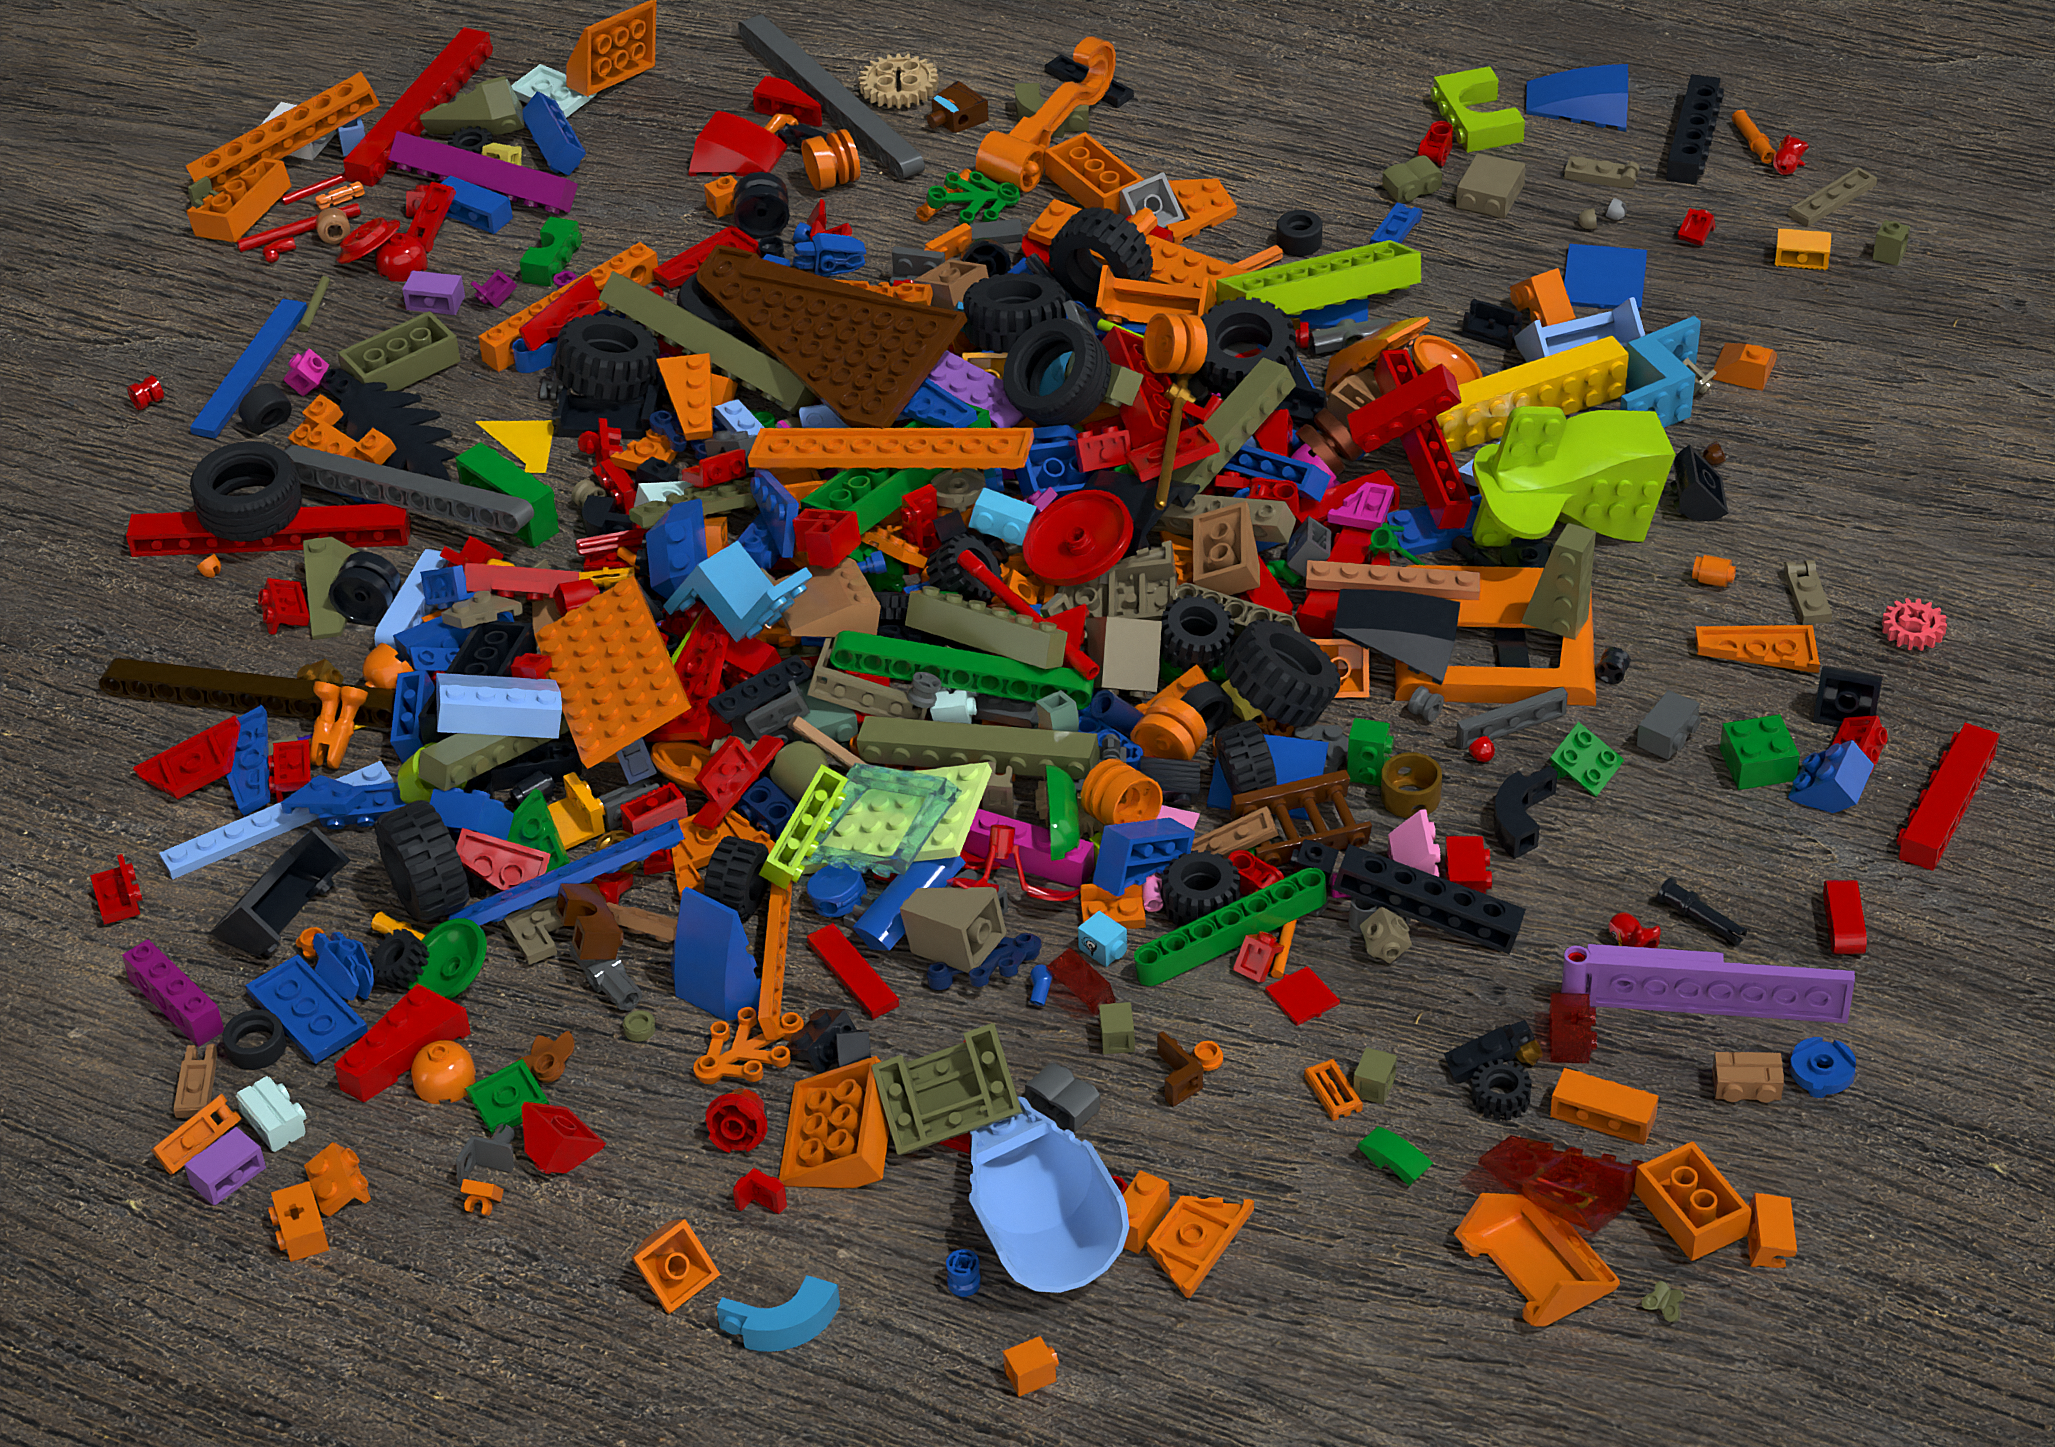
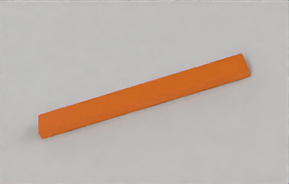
(774, 960)

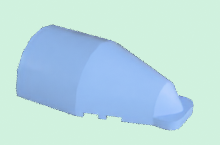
(1046, 1202)

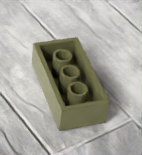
(402, 353)

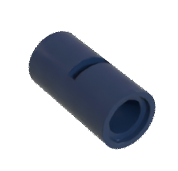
(1115, 712)

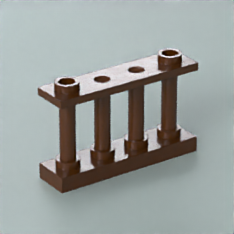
(1305, 795)

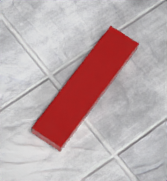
(853, 971)

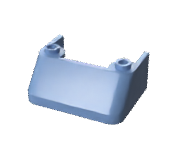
(1621, 323)

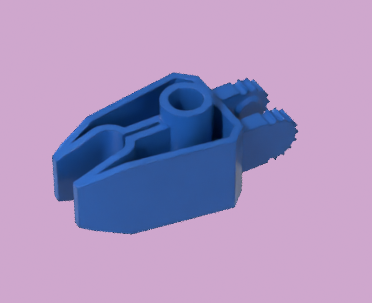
(830, 254)
(344, 965)

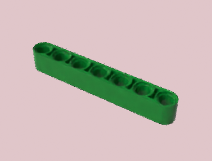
(1228, 926)

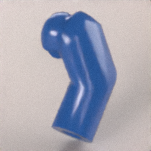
(1041, 981)

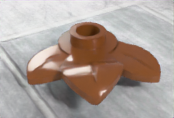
(549, 1056)

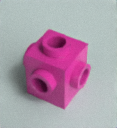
(305, 372)

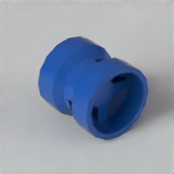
(963, 1273)

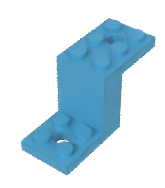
(1657, 373)
(738, 592)

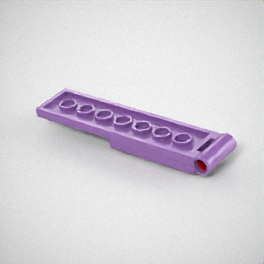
(1705, 984)

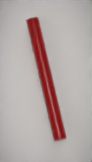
(312, 189)

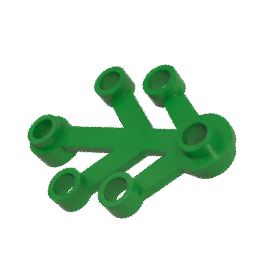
(1004, 195)

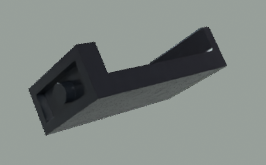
(580, 414)

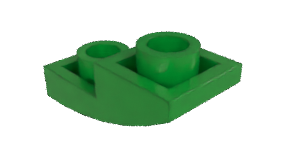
(1402, 1157)

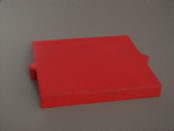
(1302, 995)

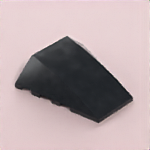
(1140, 500)
(1401, 626)

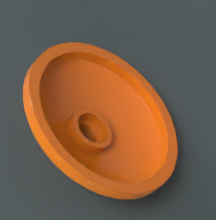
(1432, 350)
(680, 761)

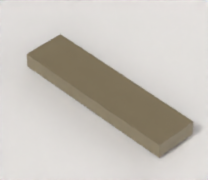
(1832, 196)

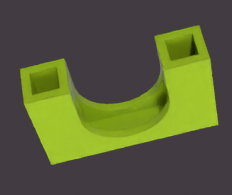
(1472, 128)

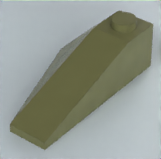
(489, 106)

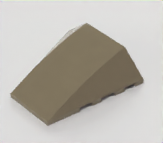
(1132, 588)

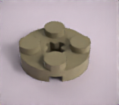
(959, 488)

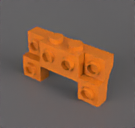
(319, 434)

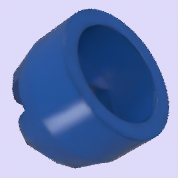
(802, 233)

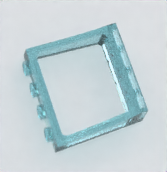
(939, 796)

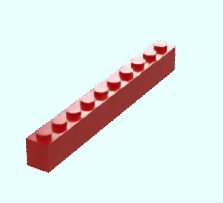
(433, 87)
(351, 524)

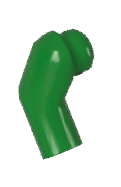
(1280, 569)

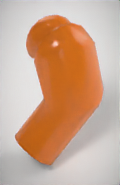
(778, 122)

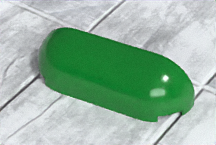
(1061, 811)

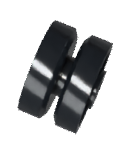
(760, 205)
(364, 587)

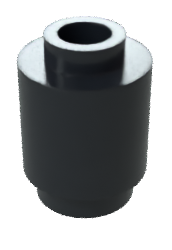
(537, 780)

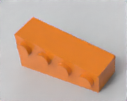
(241, 202)

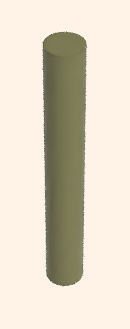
(314, 304)

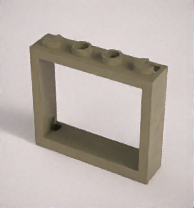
(859, 693)

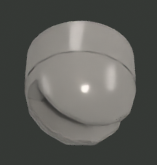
(1616, 210)

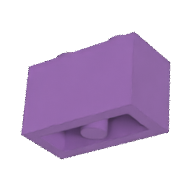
(433, 292)
(225, 1166)

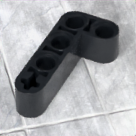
(550, 758)

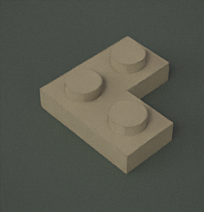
(531, 928)

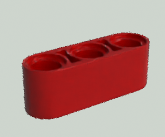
(1844, 917)

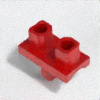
(602, 443)

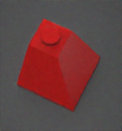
(557, 1138)

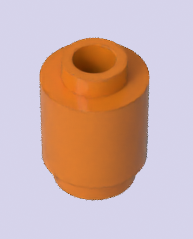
(1713, 570)

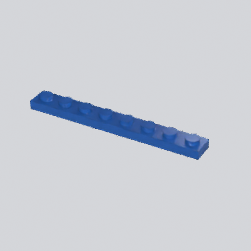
(580, 872)

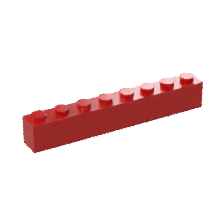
(1427, 450)

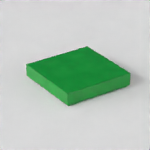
(503, 1094)

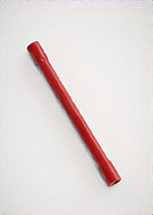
(978, 570)

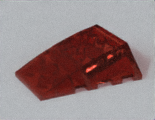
(1564, 1182)

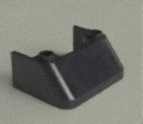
(280, 894)

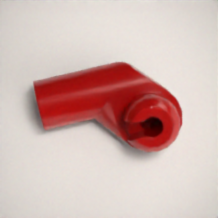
(272, 250)

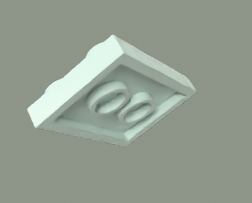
(552, 85)

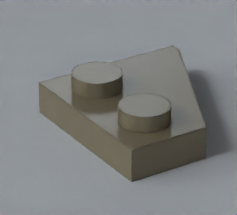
(479, 609)

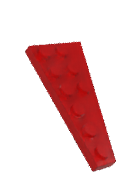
(699, 673)

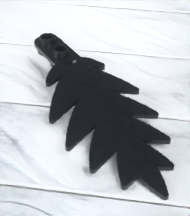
(372, 407)

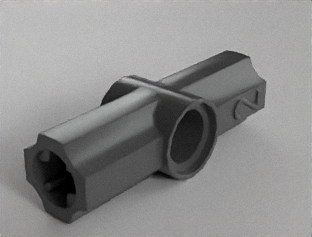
(1343, 334)
(611, 978)

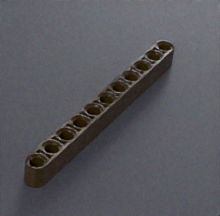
(235, 691)

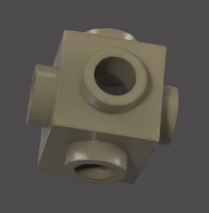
(1385, 935)

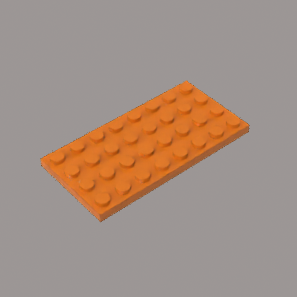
(612, 671)

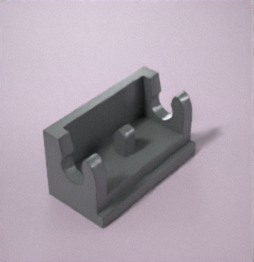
(777, 712)

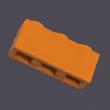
(1604, 1106)

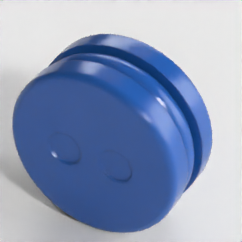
(836, 890)

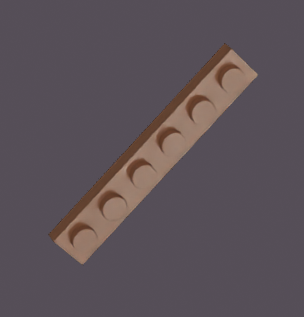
(1393, 578)

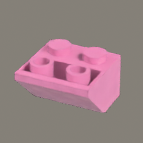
(1413, 844)

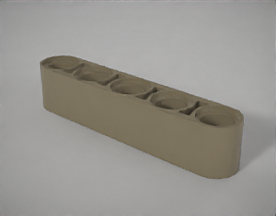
(1245, 610)

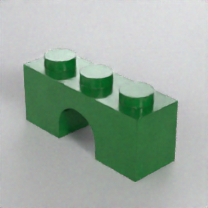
(559, 242)

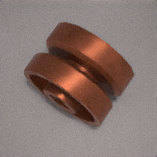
(1333, 439)

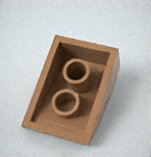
(1225, 550)

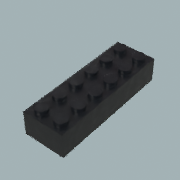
(485, 652)

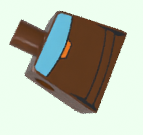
(958, 108)

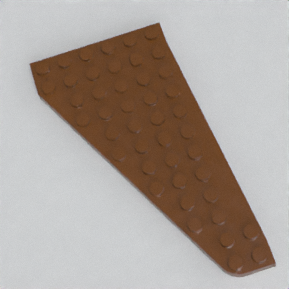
(841, 341)

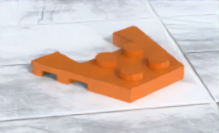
(1202, 204)
(700, 844)

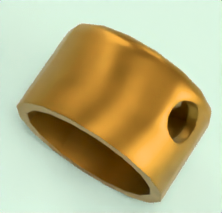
(1424, 774)

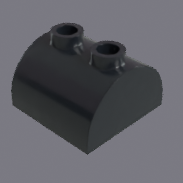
(1697, 487)
(1845, 695)

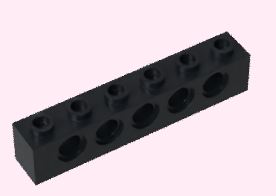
(1695, 129)
(1429, 899)

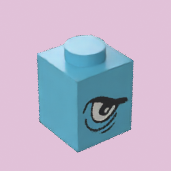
(1102, 938)

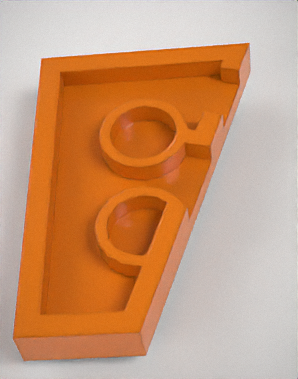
(640, 451)

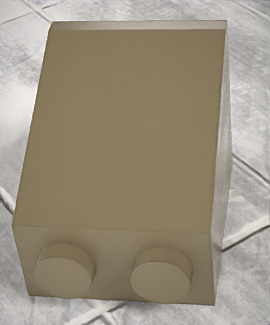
(1126, 654)
(954, 924)

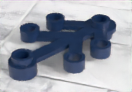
(668, 424)
(1022, 948)

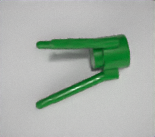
(1386, 541)

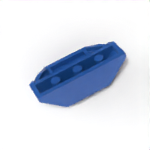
(676, 546)

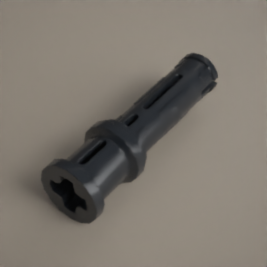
(1690, 905)

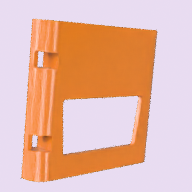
(1502, 603)

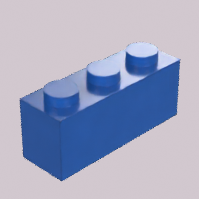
(478, 206)
(411, 695)

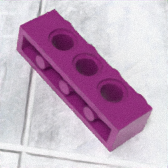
(173, 993)

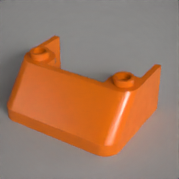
(1140, 300)

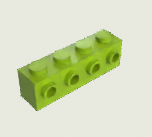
(802, 828)

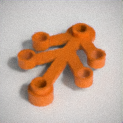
(714, 1065)

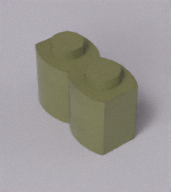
(1412, 179)

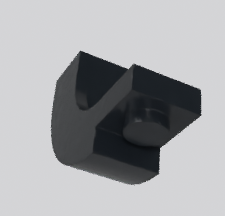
(1512, 825)

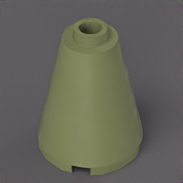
(796, 767)

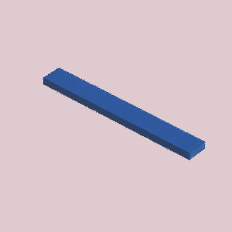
(248, 368)

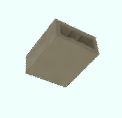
(1490, 185)

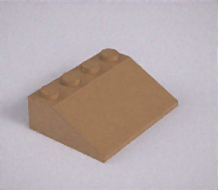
(833, 603)

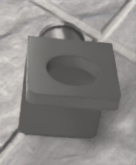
(491, 1152)

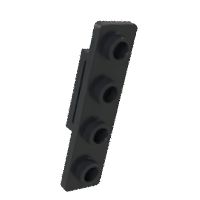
(759, 689)

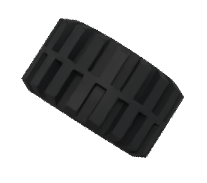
(951, 577)
(1197, 616)
(1245, 758)
(734, 875)
(1198, 886)

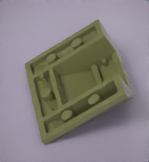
(947, 1091)

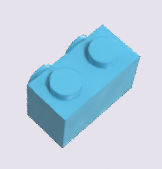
(1002, 516)

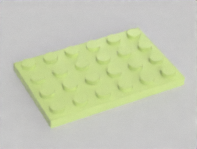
(883, 817)

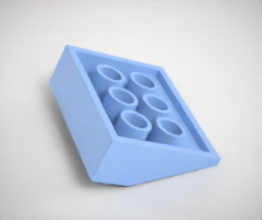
(498, 705)

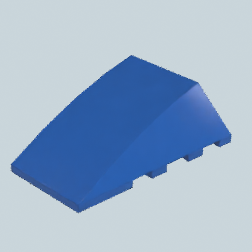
(1581, 94)
(711, 958)

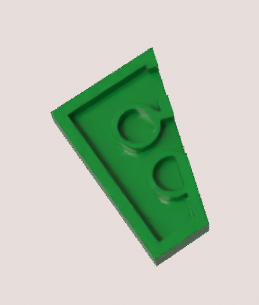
(535, 829)

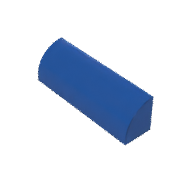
(882, 922)

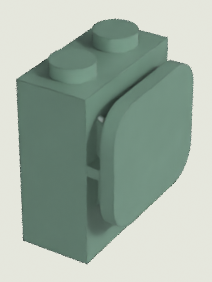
(829, 718)

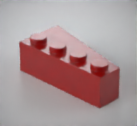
(396, 1039)

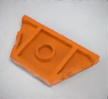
(1195, 1237)

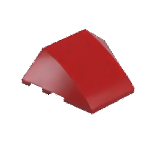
(735, 146)

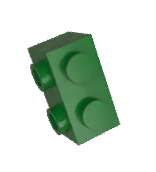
(1368, 750)

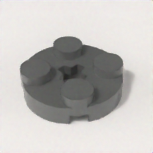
(1338, 743)

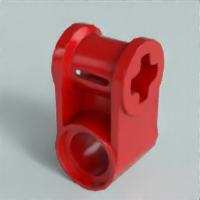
(1437, 142)
(1276, 491)
(1253, 872)

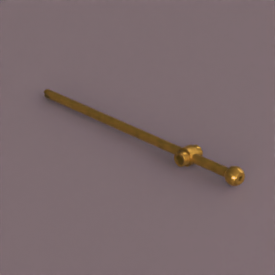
(1178, 396)

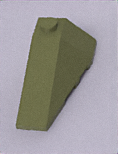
(322, 563)

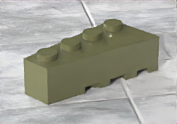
(1564, 587)

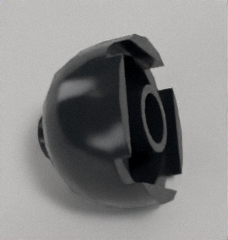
(989, 253)

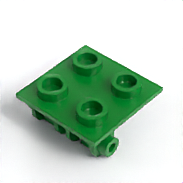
(1585, 759)

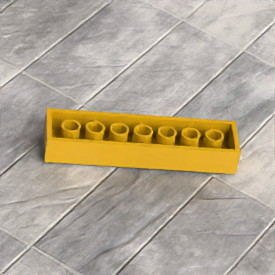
(1562, 380)

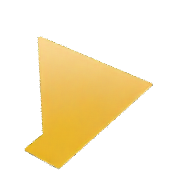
(525, 439)

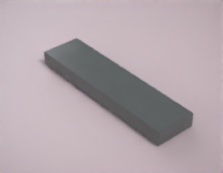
(1512, 717)

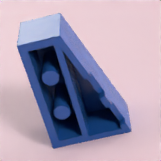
(1138, 850)

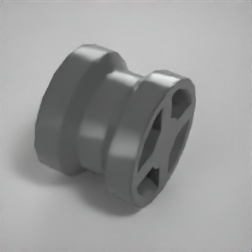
(924, 690)
(1426, 704)

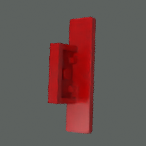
(573, 303)
(617, 485)
(516, 581)
(729, 776)

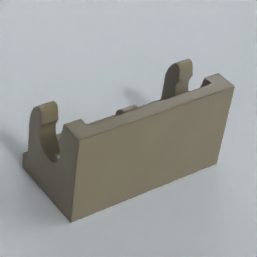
(999, 793)

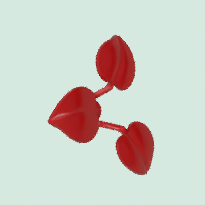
(1000, 846)

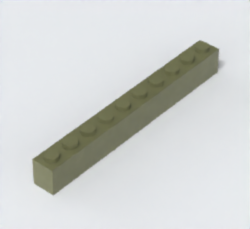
(702, 337)

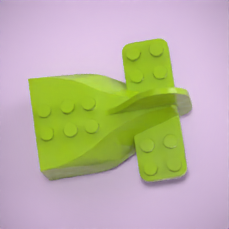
(1582, 470)

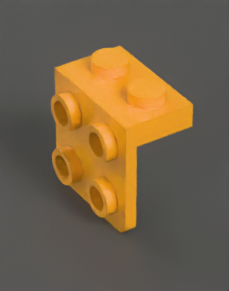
(579, 814)

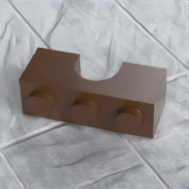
(595, 928)

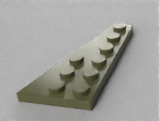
(715, 499)

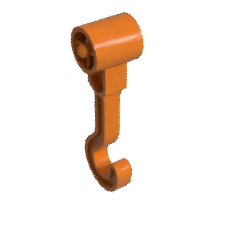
(1020, 154)

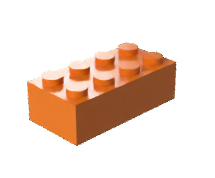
(1089, 172)

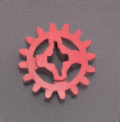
(1914, 624)

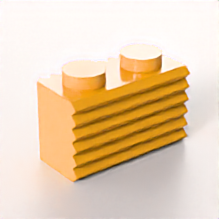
(1803, 249)

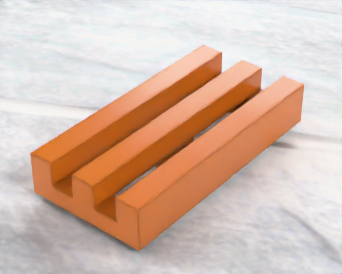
(1342, 1107)

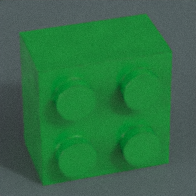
(1759, 752)

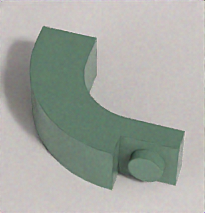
(1057, 713)

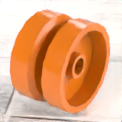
(1175, 343)
(1170, 730)

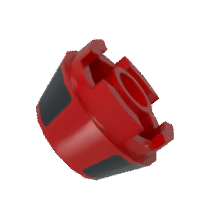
(737, 1120)

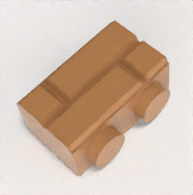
(1747, 1076)

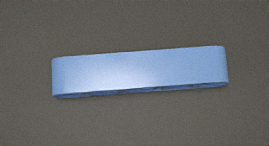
(410, 601)

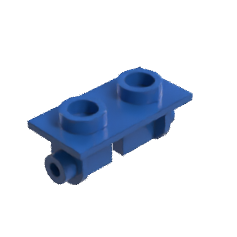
(431, 658)

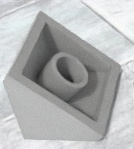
(1155, 195)

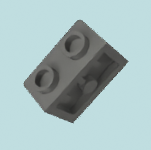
(912, 263)

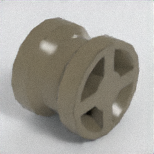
(583, 489)

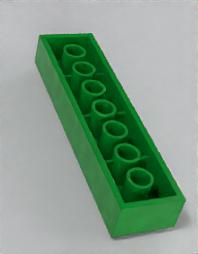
(877, 491)

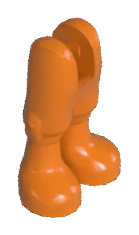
(328, 731)

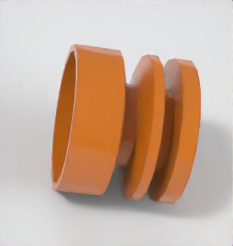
(831, 159)
(1120, 794)

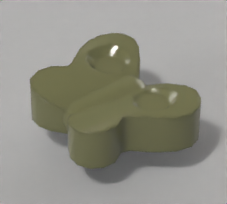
(1665, 1300)

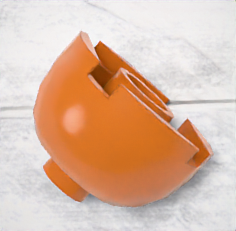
(382, 667)
(442, 1072)

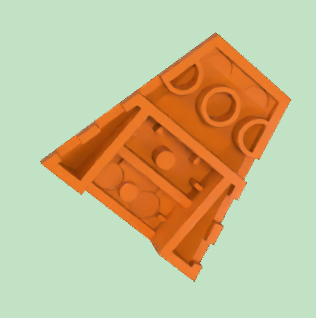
(1361, 353)

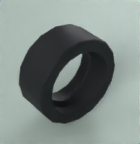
(1218, 712)
(259, 1056)

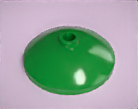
(454, 958)

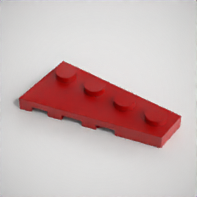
(682, 266)

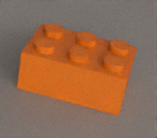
(1692, 1201)

